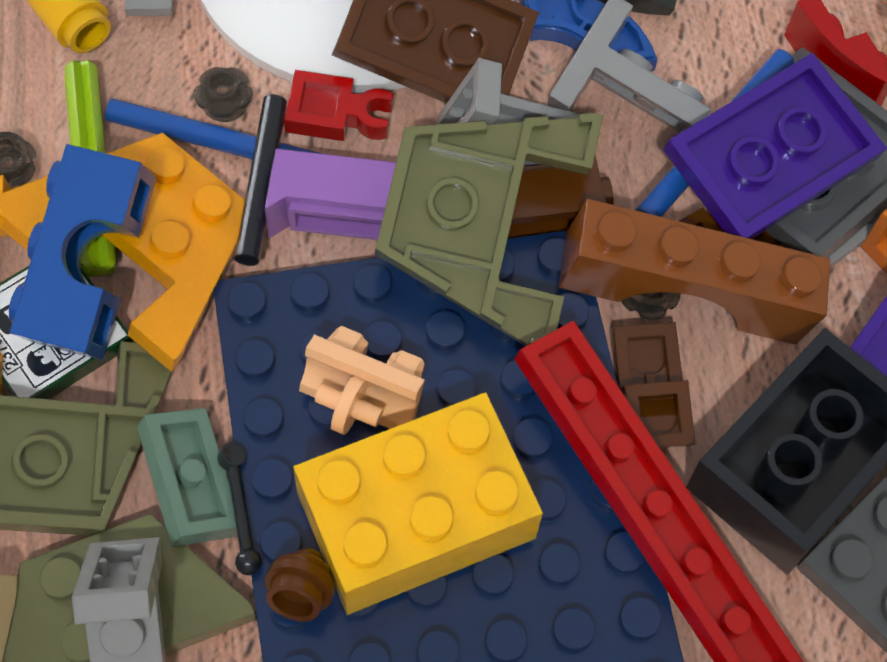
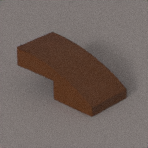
(652, 381)

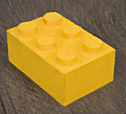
(417, 502)

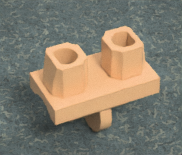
(361, 386)

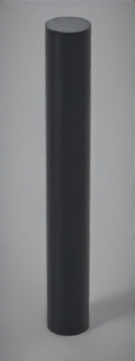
(253, 215)

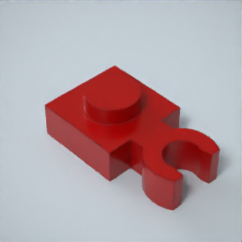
(326, 106)

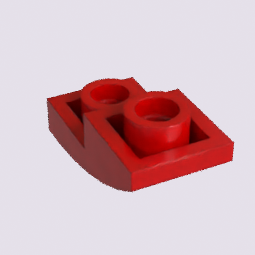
(851, 58)

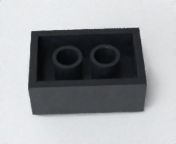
(799, 452)

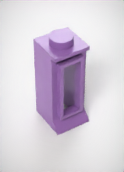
(327, 194)

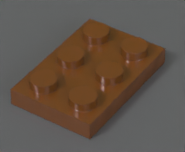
(435, 41)

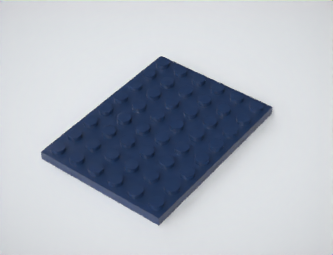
(558, 598)

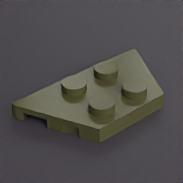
(191, 595)

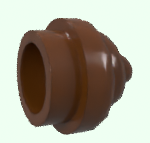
(299, 585)

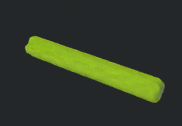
(87, 132)

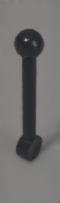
(231, 459)

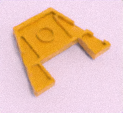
(182, 243)

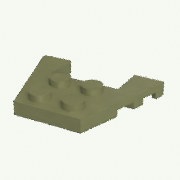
(456, 207)
(72, 458)

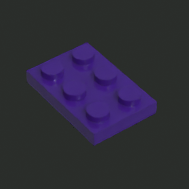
(774, 149)

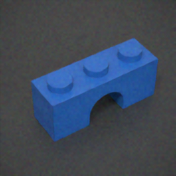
(88, 198)

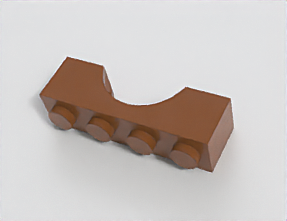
(633, 253)

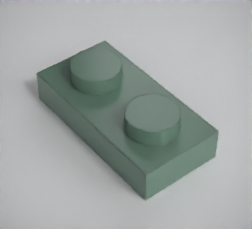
(187, 476)

